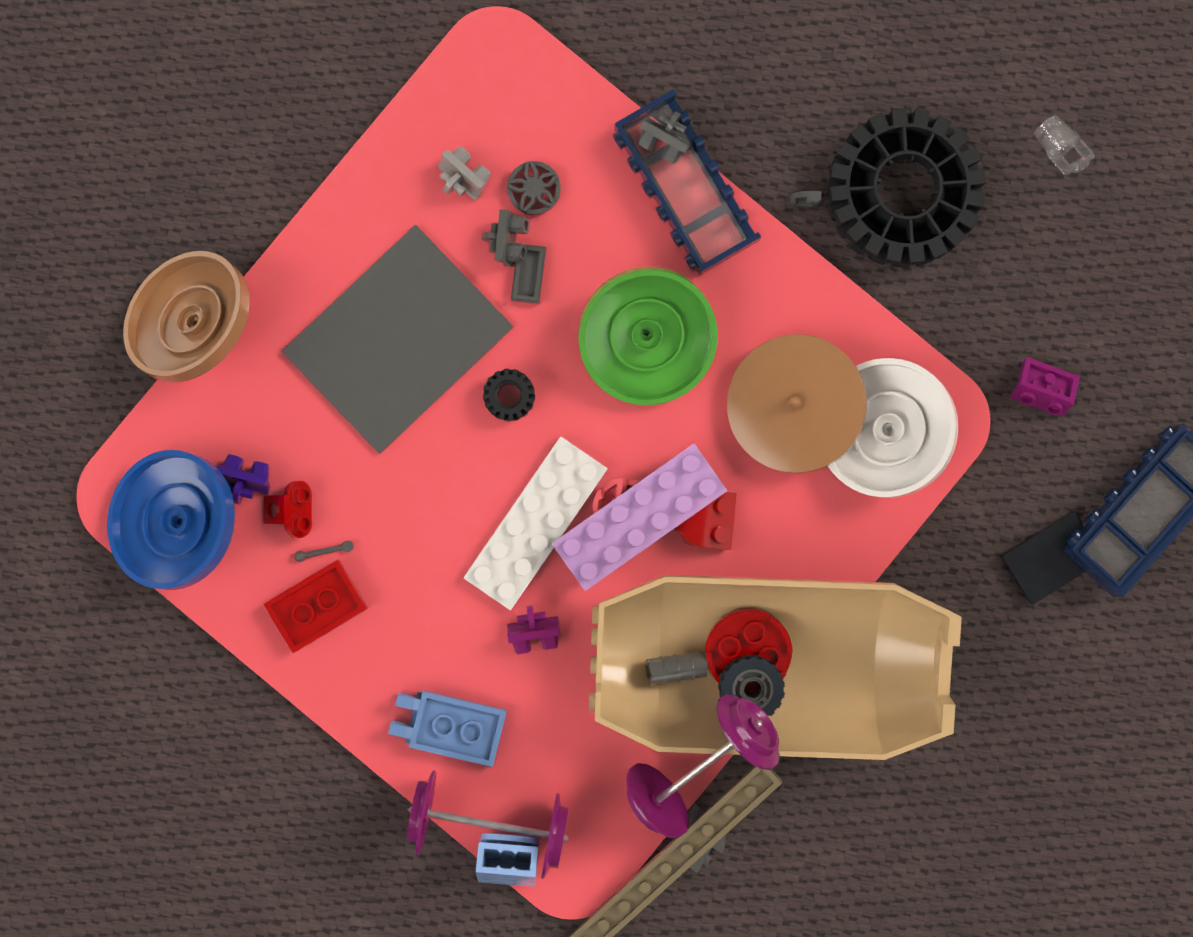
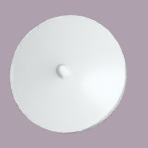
(905, 432)

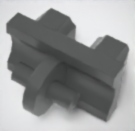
(675, 143)
(503, 238)

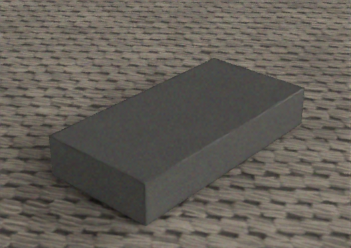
(529, 276)

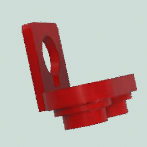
(294, 509)

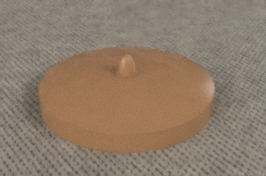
(186, 316)
(796, 403)

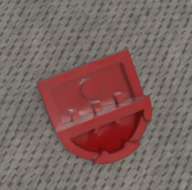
(711, 525)

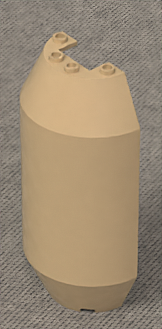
(860, 682)

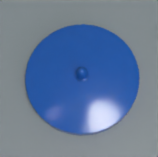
(170, 520)

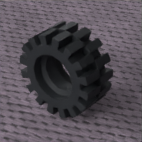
(504, 377)

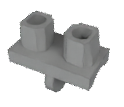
(459, 176)

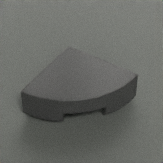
(805, 199)

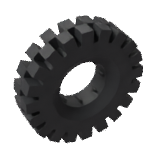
(870, 223)

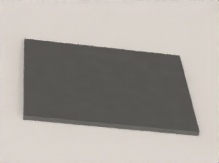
(397, 339)

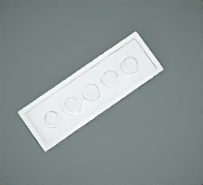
(535, 523)

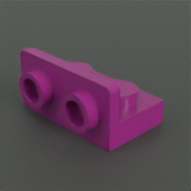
(1045, 387)

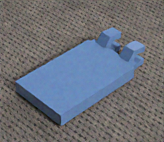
(450, 726)

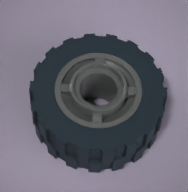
(756, 669)

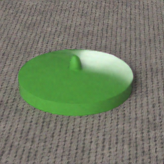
(647, 336)

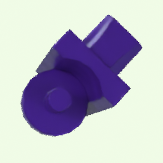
(244, 483)

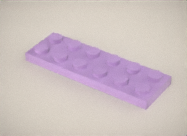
(639, 517)

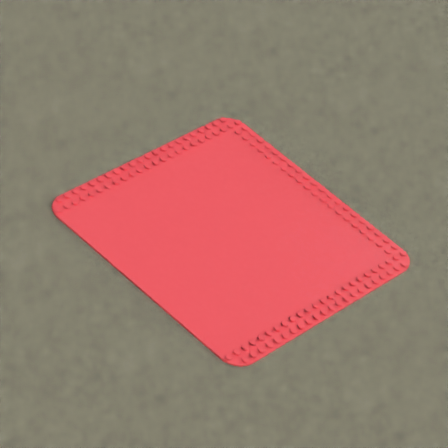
(457, 471)

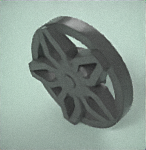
(534, 188)

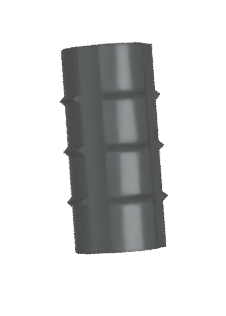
(676, 668)

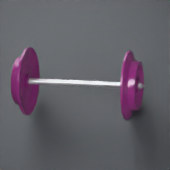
(657, 799)
(421, 812)

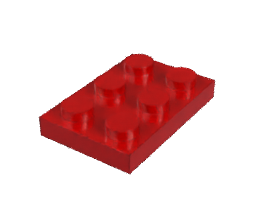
(315, 606)

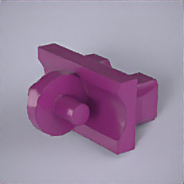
(531, 627)

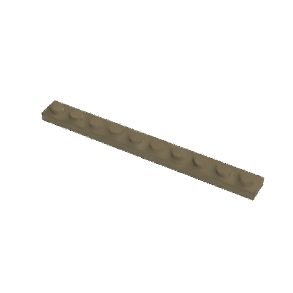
(680, 854)

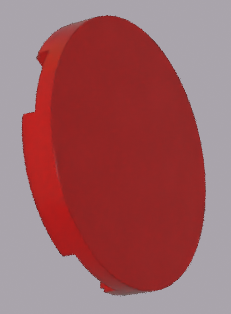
(749, 633)

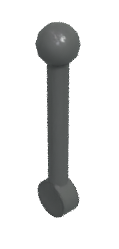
(347, 546)

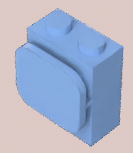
(507, 860)

